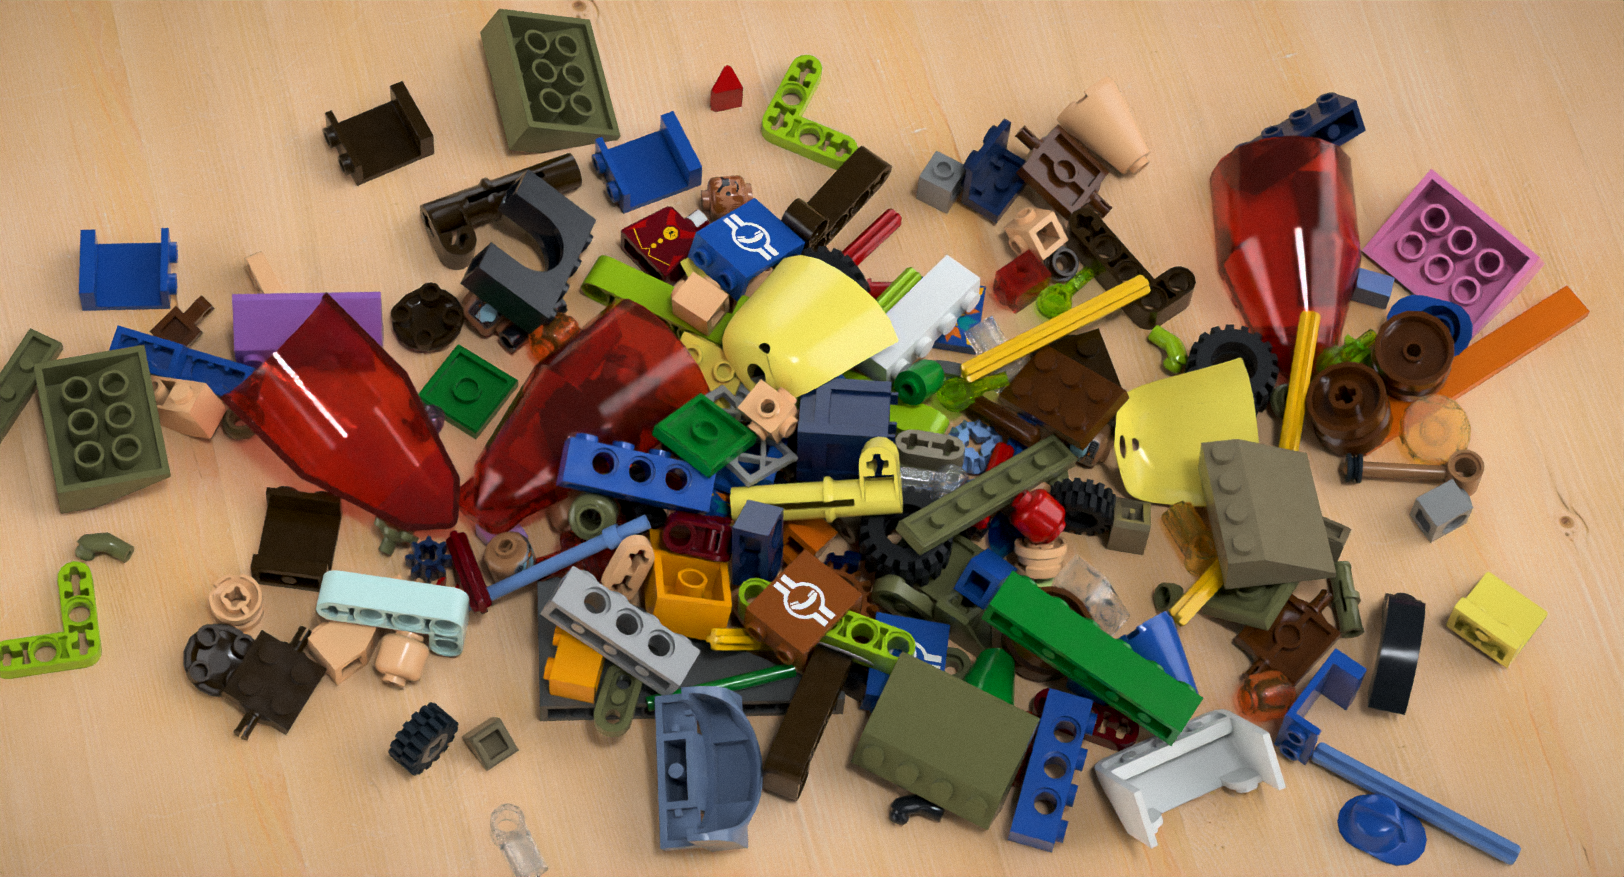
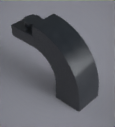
(1397, 653)

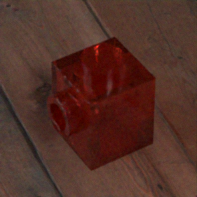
(1021, 281)

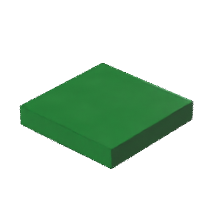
(468, 390)
(704, 435)

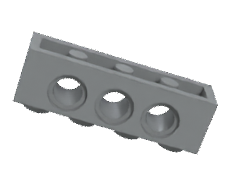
(601, 633)

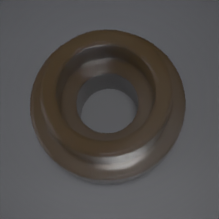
(1069, 261)

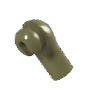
(103, 542)

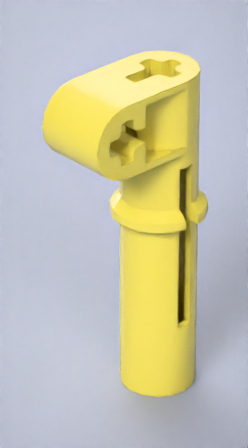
(835, 497)

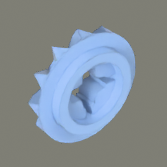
(981, 433)

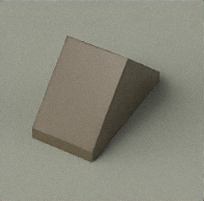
(1130, 526)

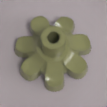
(393, 535)

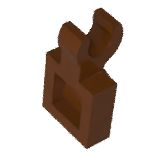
(181, 326)

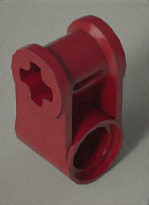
(701, 537)

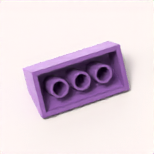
(268, 320)

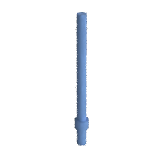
(610, 538)

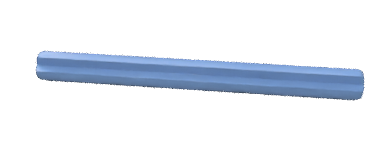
(1416, 803)

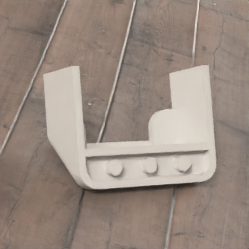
(1206, 755)

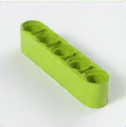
(881, 635)

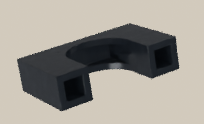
(562, 233)

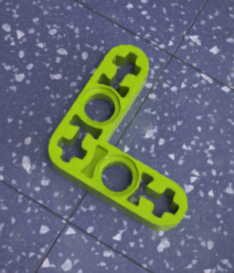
(795, 125)
(65, 643)

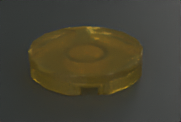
(1434, 429)

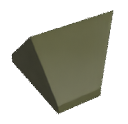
(965, 622)

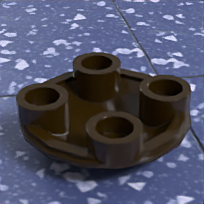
(427, 318)
(214, 656)

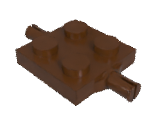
(1062, 172)
(1293, 641)

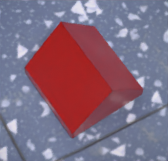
(727, 91)

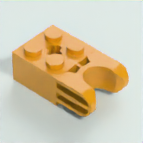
(686, 590)

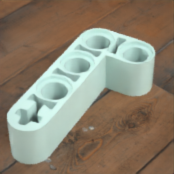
(398, 606)

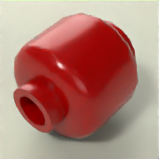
(1038, 516)

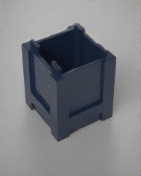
(838, 423)

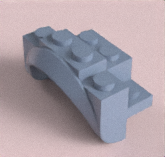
(706, 772)

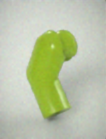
(1172, 345)

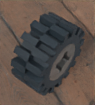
(423, 738)

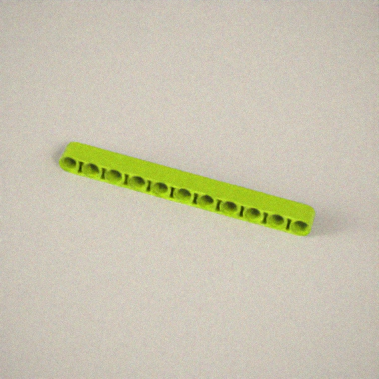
(616, 280)

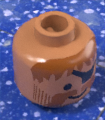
(725, 195)

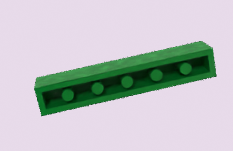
(1092, 657)

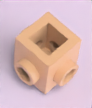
(1036, 231)
(770, 412)

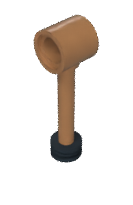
(1460, 460)

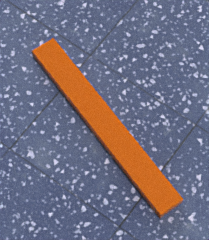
(1503, 348)

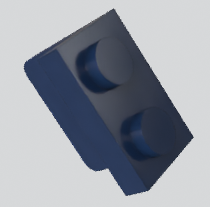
(991, 175)

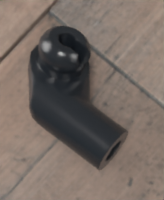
(913, 804)

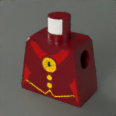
(662, 242)

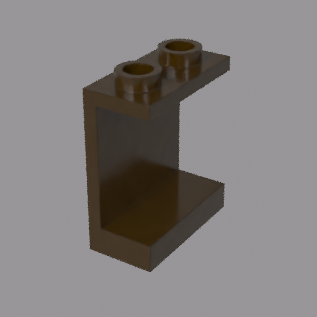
(380, 137)
(297, 538)

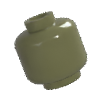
(587, 525)

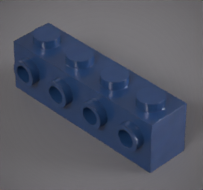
(1329, 118)

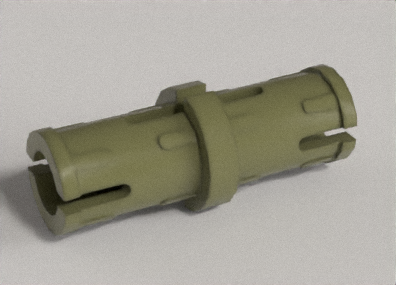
(1346, 601)

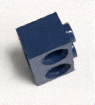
(757, 542)

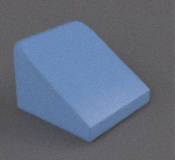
(1373, 288)

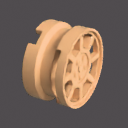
(1040, 559)
(237, 601)

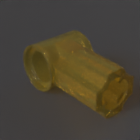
(1190, 537)

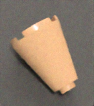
(1107, 126)

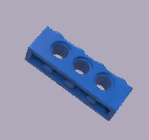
(578, 474)
(1060, 712)

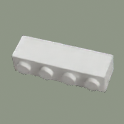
(924, 316)

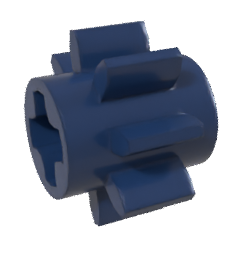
(428, 551)

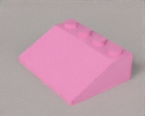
(1453, 251)

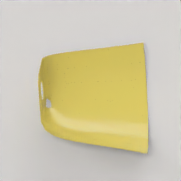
(812, 322)
(1172, 422)

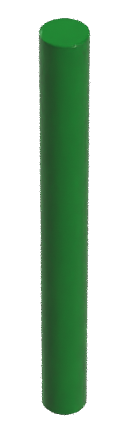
(741, 681)

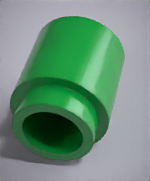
(919, 381)

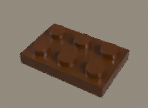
(1064, 397)

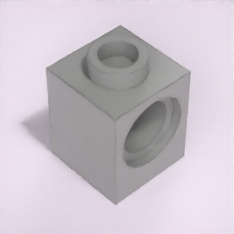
(941, 182)
(1441, 510)

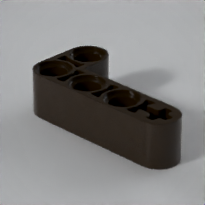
(837, 199)
(1091, 237)
(805, 722)

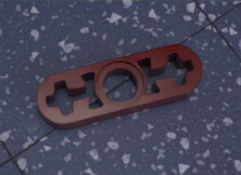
(1114, 719)

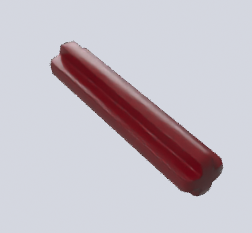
(469, 571)

